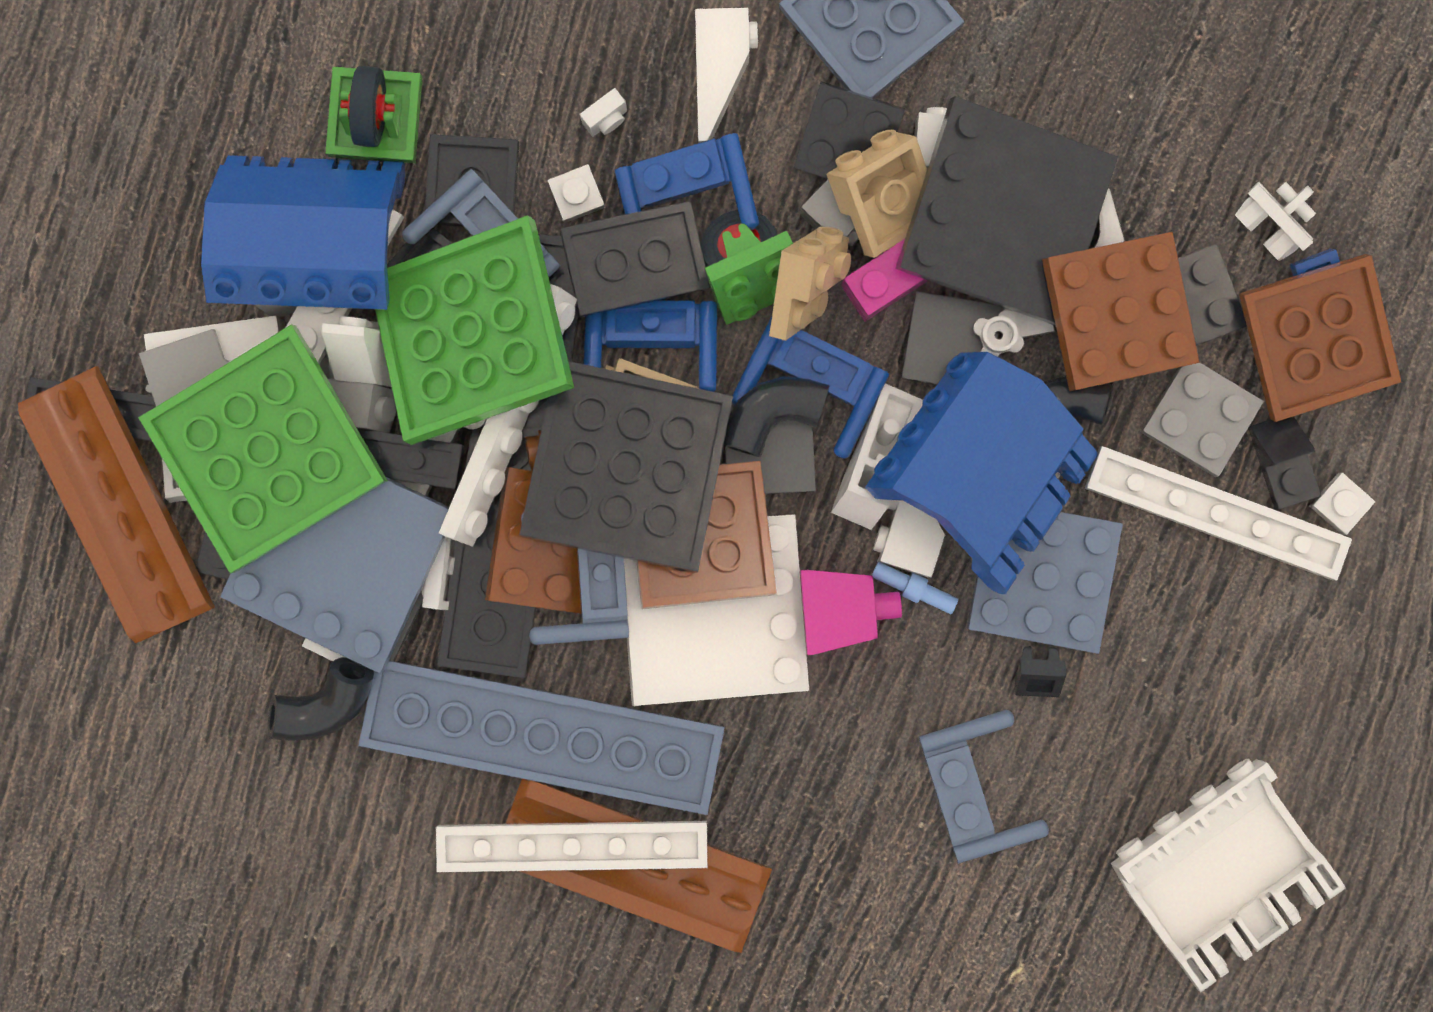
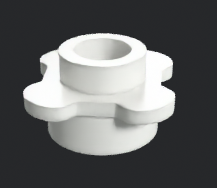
(1006, 325)

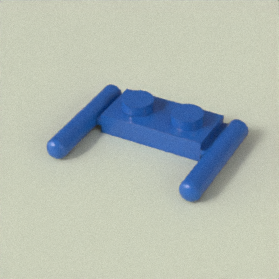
(689, 173)
(657, 326)
(814, 359)

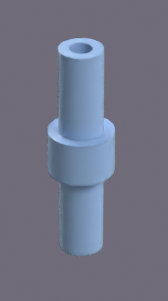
(914, 587)

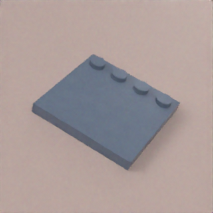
(349, 575)

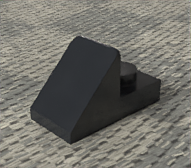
(1285, 461)

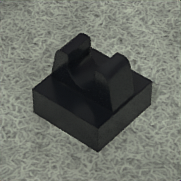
(1040, 676)

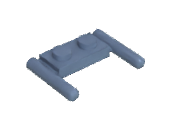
(474, 208)
(601, 603)
(961, 793)

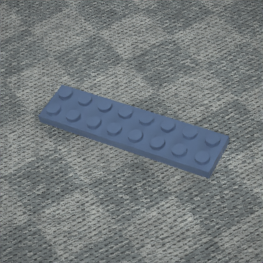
(542, 736)

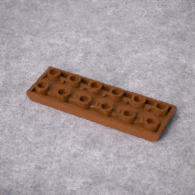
(114, 505)
(701, 902)

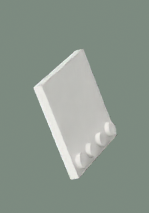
(721, 645)

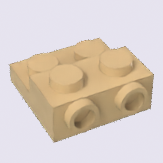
(880, 189)
(804, 277)

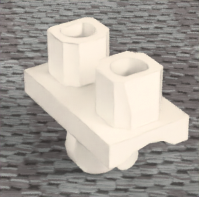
(1291, 234)

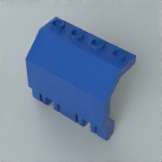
(299, 232)
(987, 461)

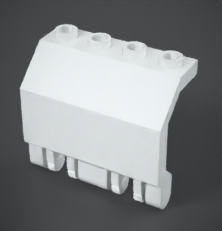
(1219, 870)

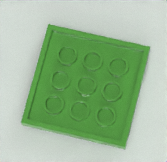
(472, 332)
(262, 448)

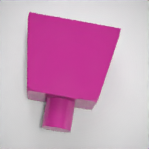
(843, 609)

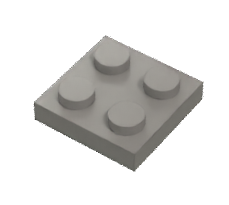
(1202, 417)

